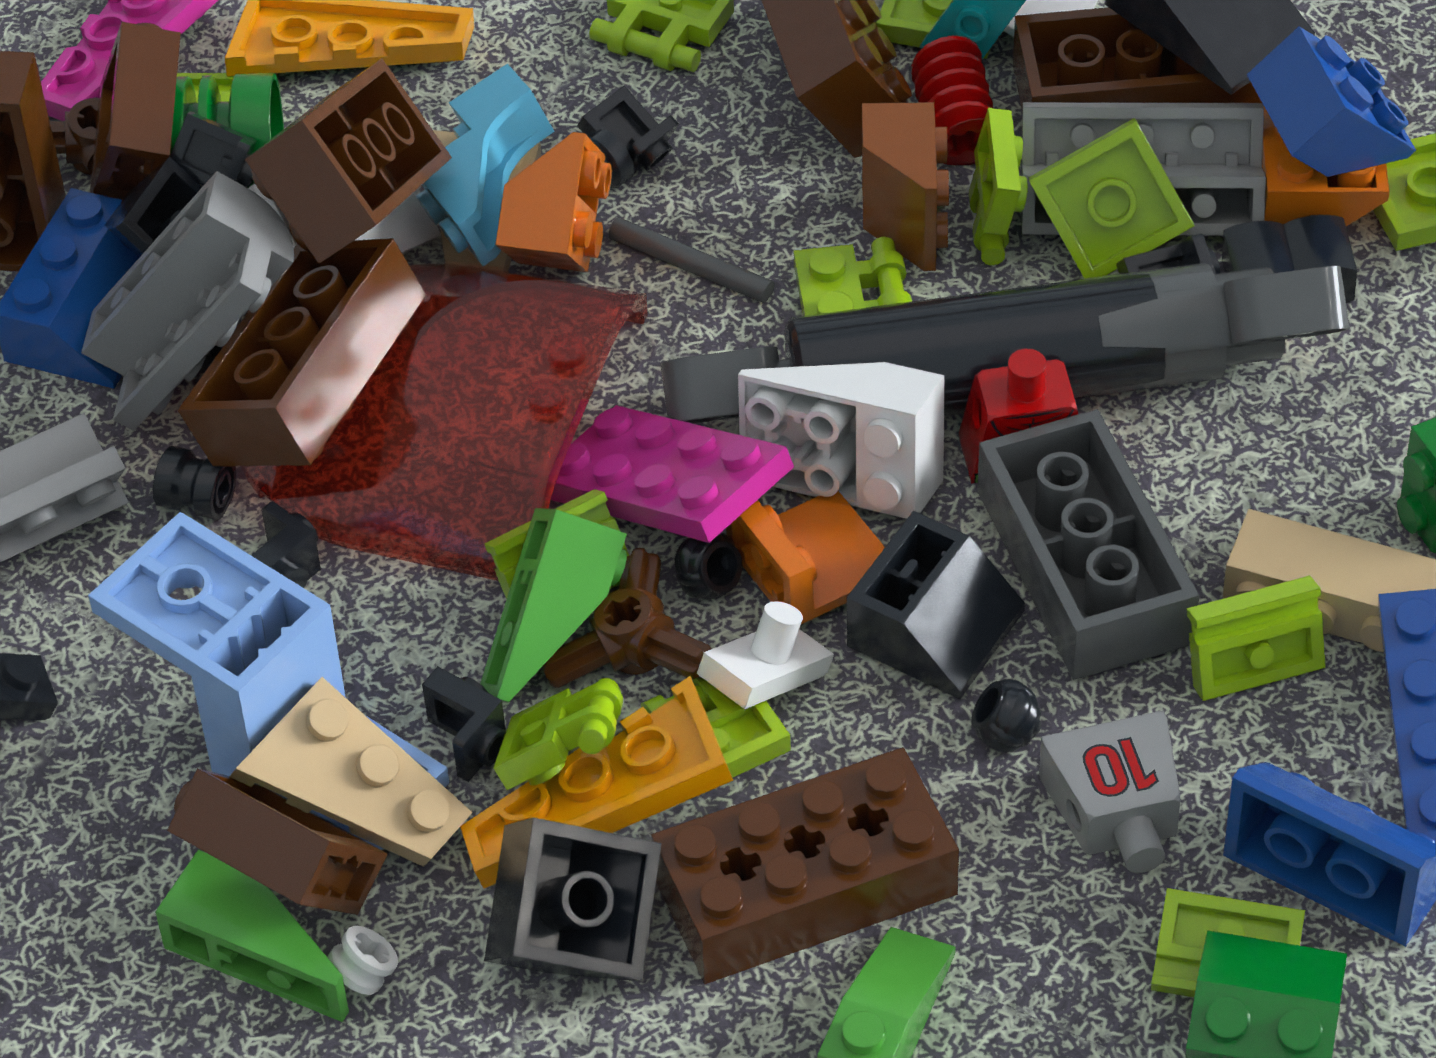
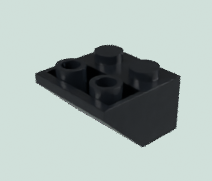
(932, 606)

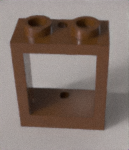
(135, 108)
(276, 842)

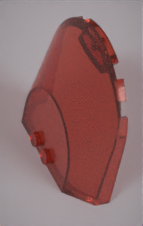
(460, 418)

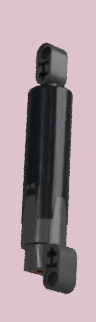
(1106, 329)

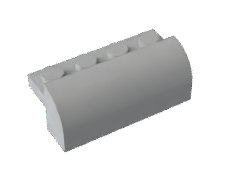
(1204, 148)
(187, 294)
(55, 485)

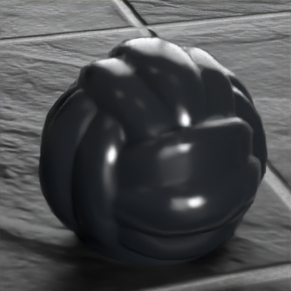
(708, 568)
(1006, 716)

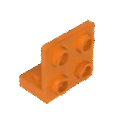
(806, 553)

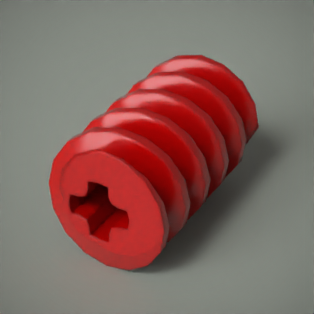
(954, 79)

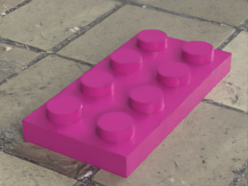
(670, 471)

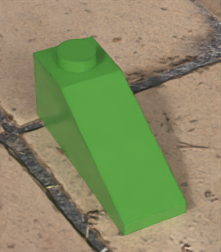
(555, 588)
(249, 934)
(889, 999)

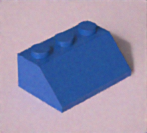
(58, 288)
(1331, 850)

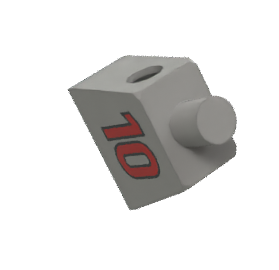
(1116, 786)

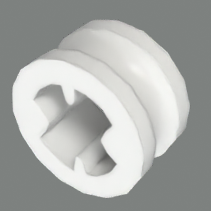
(363, 959)

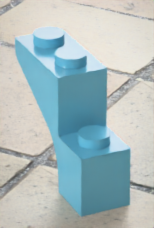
(495, 131)

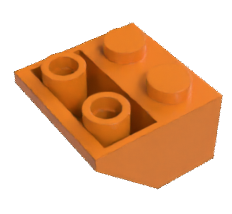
(1301, 191)
(554, 206)

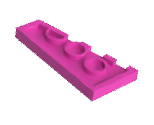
(81, 68)

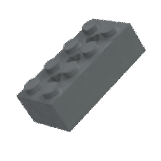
(1086, 543)

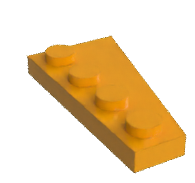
(344, 35)
(642, 772)

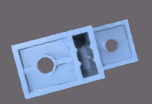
(244, 639)

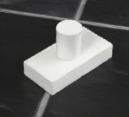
(768, 660)

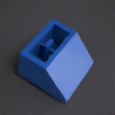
(1329, 106)

